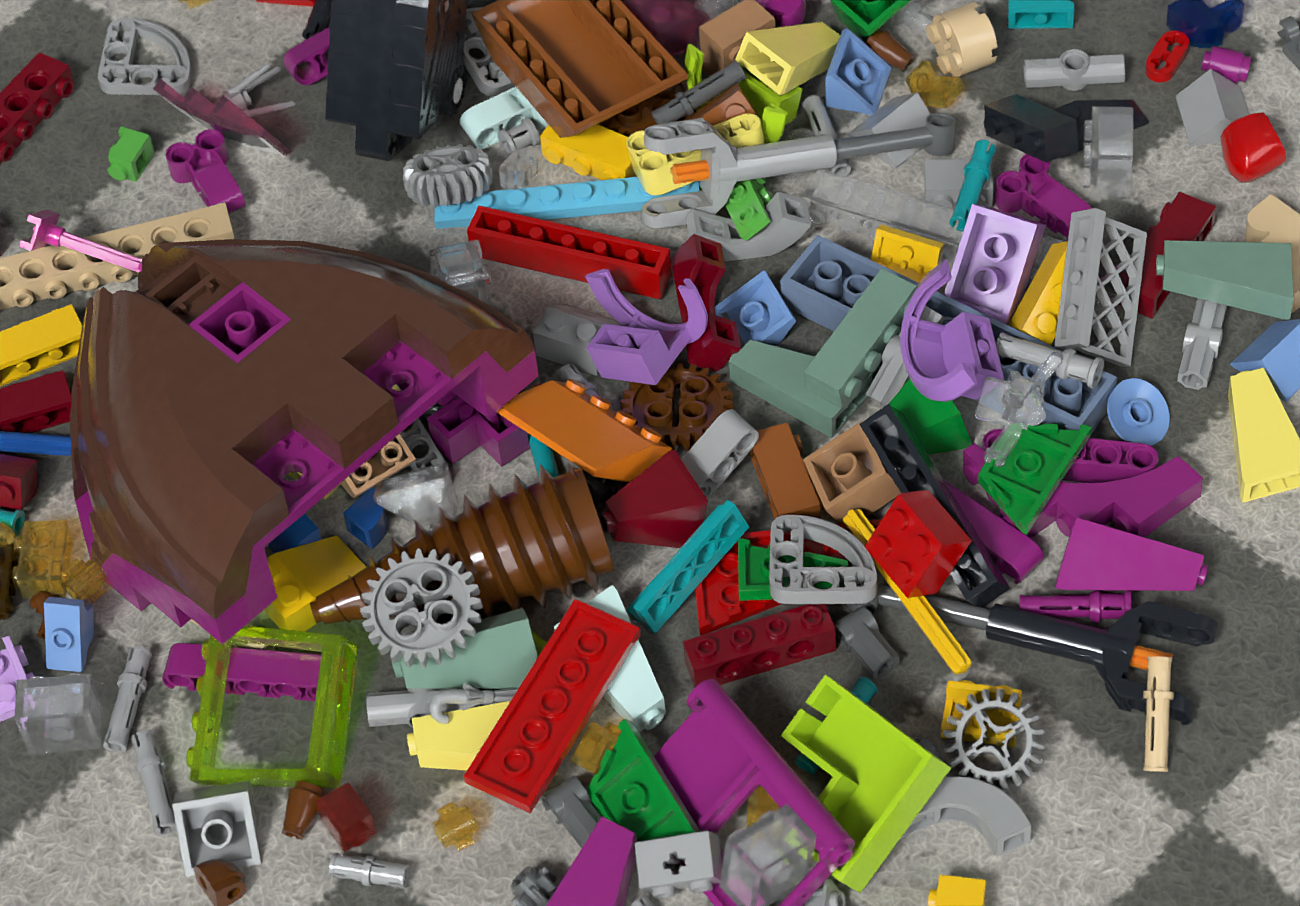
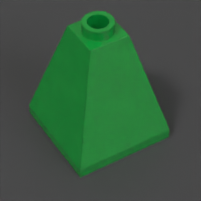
(934, 422)

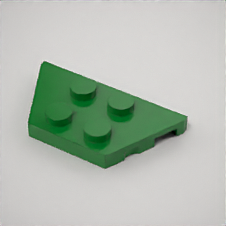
(1032, 471)
(637, 792)

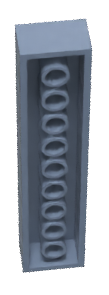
(832, 278)

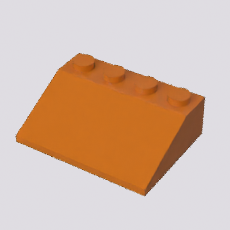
(585, 430)

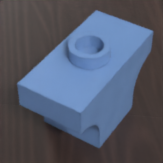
(67, 633)

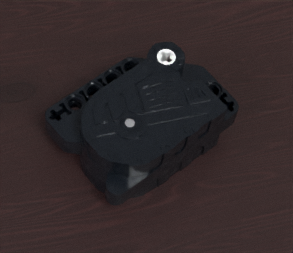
(394, 69)

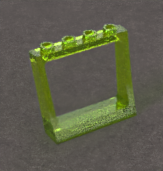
(329, 718)

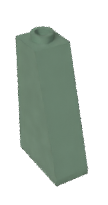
(1231, 274)
(779, 379)
(493, 658)

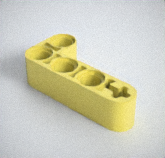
(655, 168)

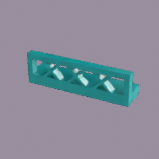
(688, 567)

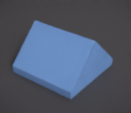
(855, 76)
(1278, 353)

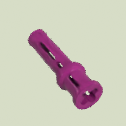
(1101, 605)

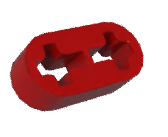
(1173, 59)

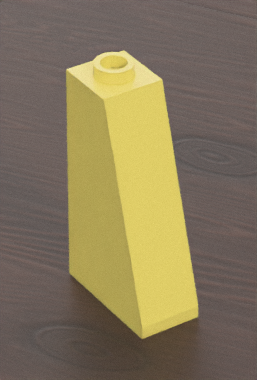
(788, 54)
(1262, 437)
(453, 743)

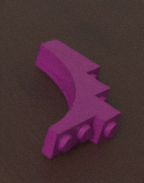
(1133, 503)

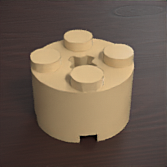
(962, 40)

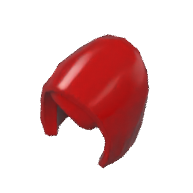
(1251, 148)

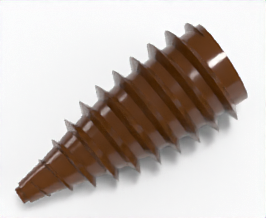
(512, 545)

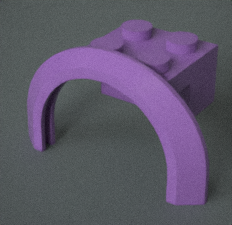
(642, 346)
(949, 357)

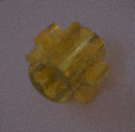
(84, 580)
(455, 826)

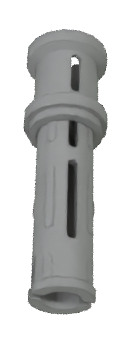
(1072, 367)

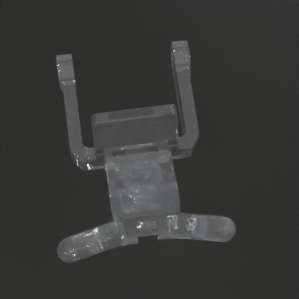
(1014, 405)

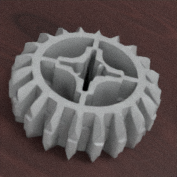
(447, 175)
(978, 711)

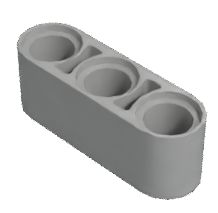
(720, 451)

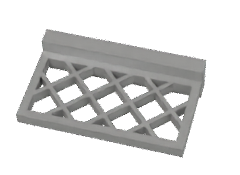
(1083, 283)

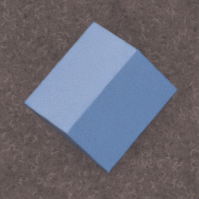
(758, 311)

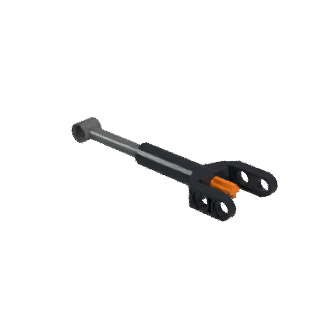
(1110, 649)

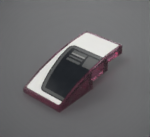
(224, 117)

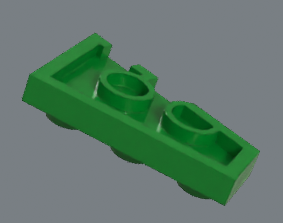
(755, 568)

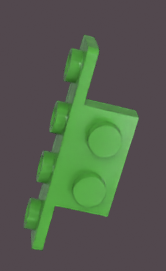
(747, 206)

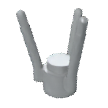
(239, 94)

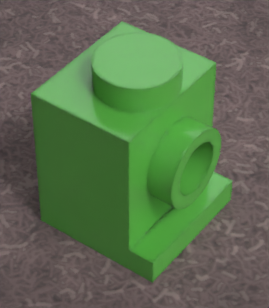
(130, 155)

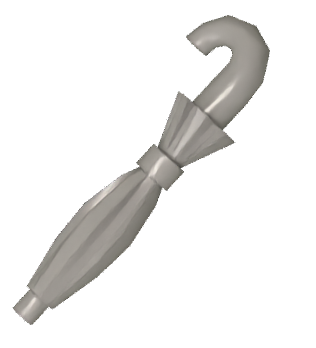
(468, 698)

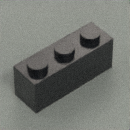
(1031, 128)

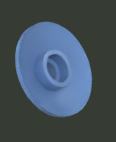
(1147, 407)

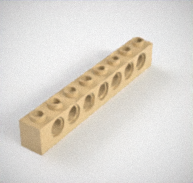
(61, 270)

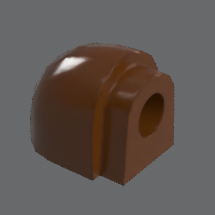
(220, 881)

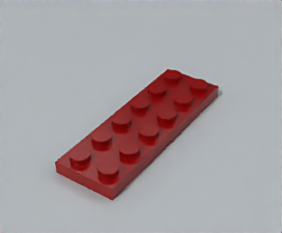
(552, 706)

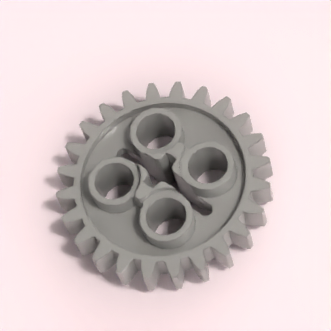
(430, 637)

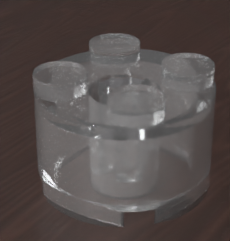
(462, 268)

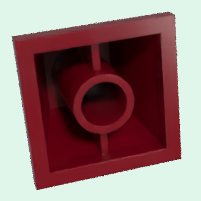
(657, 506)

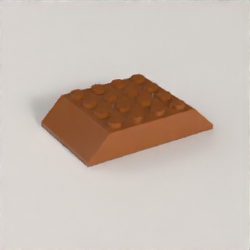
(576, 58)

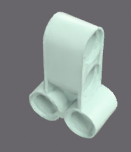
(498, 113)

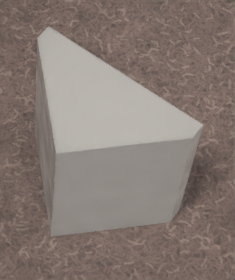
(1210, 107)
(896, 115)

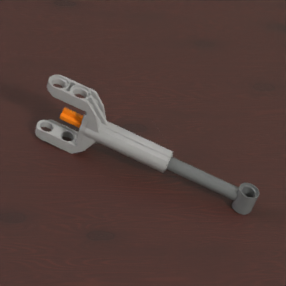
(725, 164)

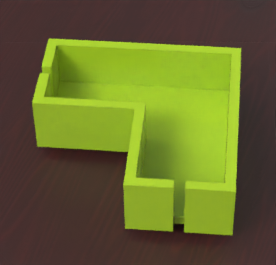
(875, 770)

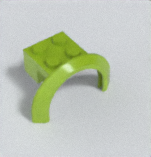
(773, 109)

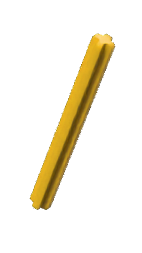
(918, 606)

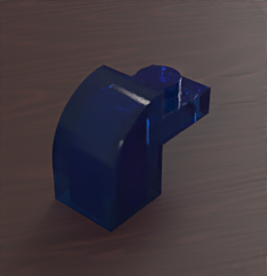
(1203, 24)

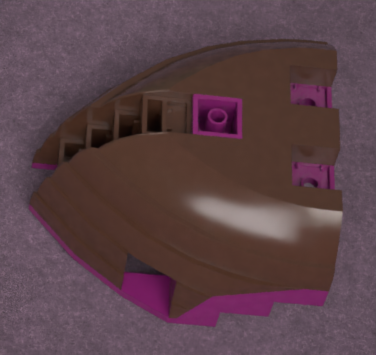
(252, 370)

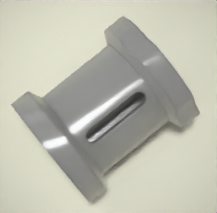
(518, 136)

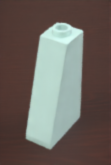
(634, 688)

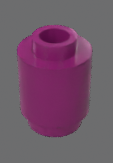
(1228, 63)

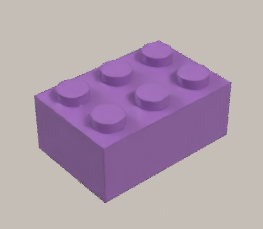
(994, 261)

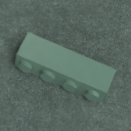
(860, 339)

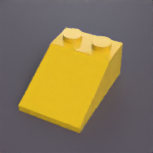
(305, 573)

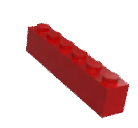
(570, 251)

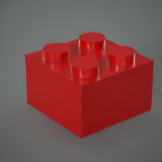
(917, 543)

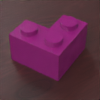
(461, 429)

